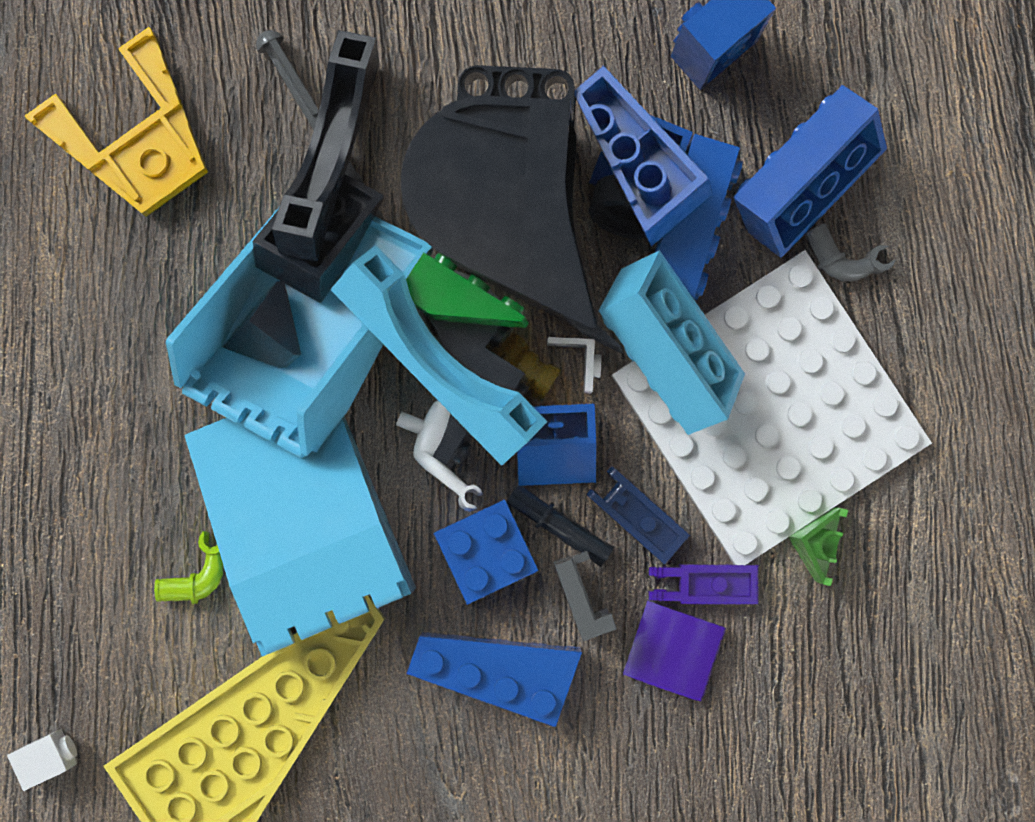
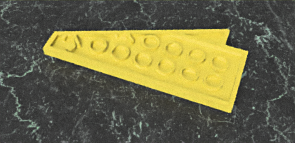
(243, 737)

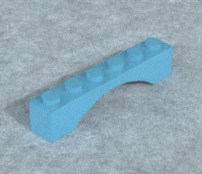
(382, 302)

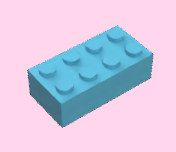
(672, 343)

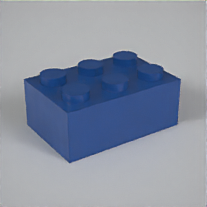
(718, 35)

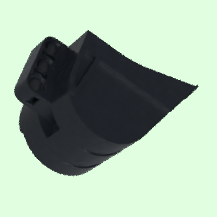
(496, 190)

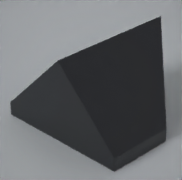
(268, 330)

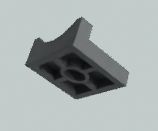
(589, 623)

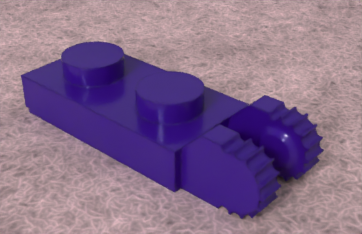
(709, 584)

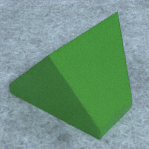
(818, 543)

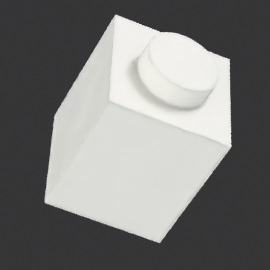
(43, 759)

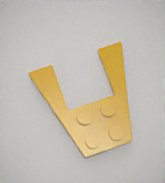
(149, 160)

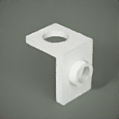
(592, 361)

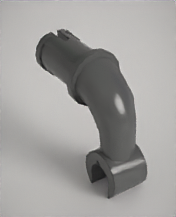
(836, 263)

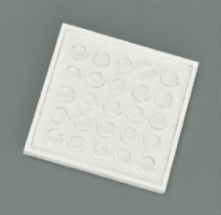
(806, 422)

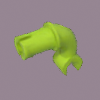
(197, 585)

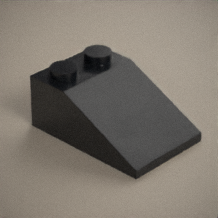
(348, 224)

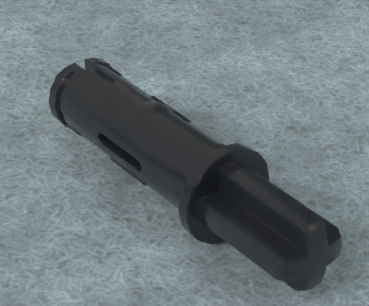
(560, 525)

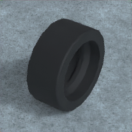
(612, 211)

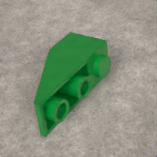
(452, 298)

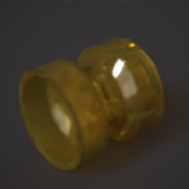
(540, 375)

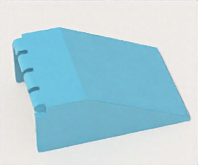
(317, 387)
(296, 531)

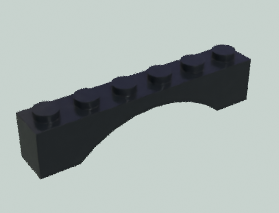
(313, 194)

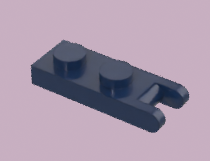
(640, 517)

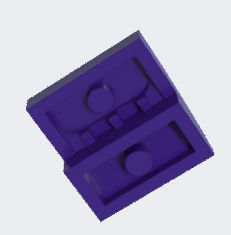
(674, 651)

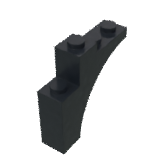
(472, 348)

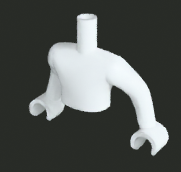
(428, 439)

